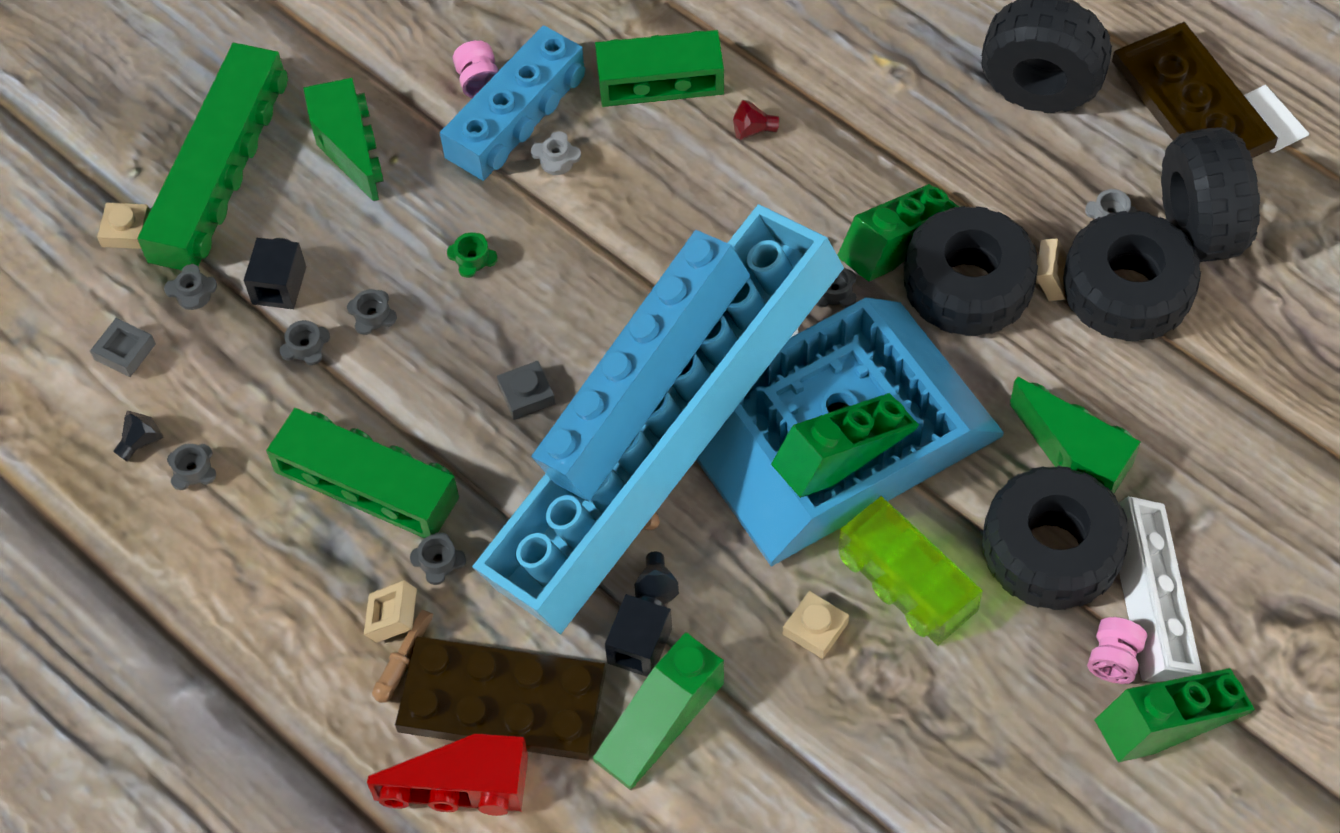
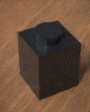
(275, 273)
(638, 634)

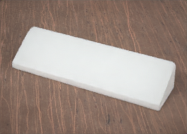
(1156, 594)

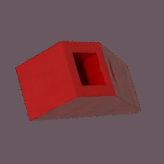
(468, 773)

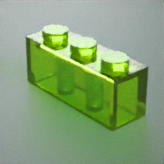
(908, 571)

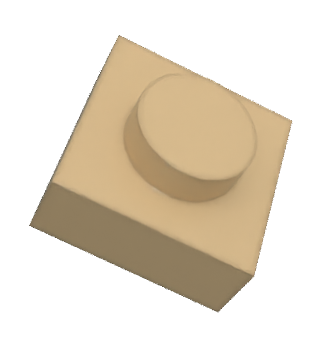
(122, 225)
(1051, 269)
(390, 611)
(815, 624)

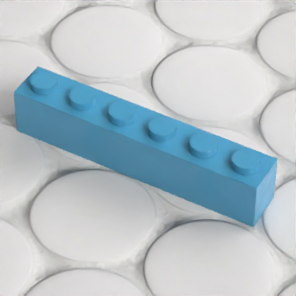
(641, 365)

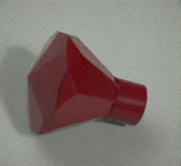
(751, 120)

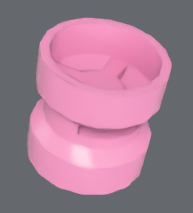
(475, 66)
(1117, 650)

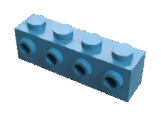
(513, 103)

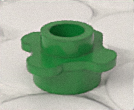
(467, 245)

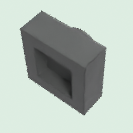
(123, 347)
(526, 390)

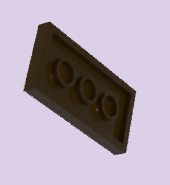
(1189, 88)
(503, 692)

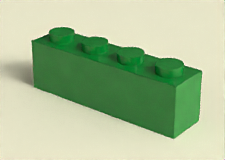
(363, 473)

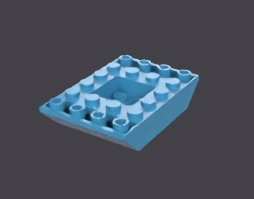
(846, 360)

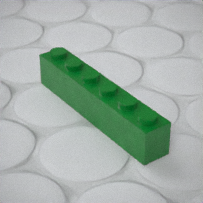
(213, 158)

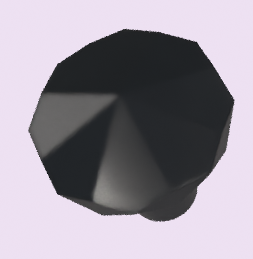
(137, 433)
(656, 580)

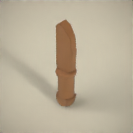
(400, 661)

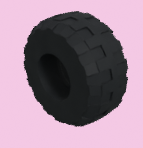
(1046, 54)
(1211, 192)
(964, 302)
(1127, 307)
(1049, 575)

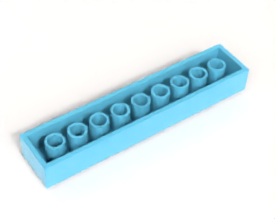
(564, 546)

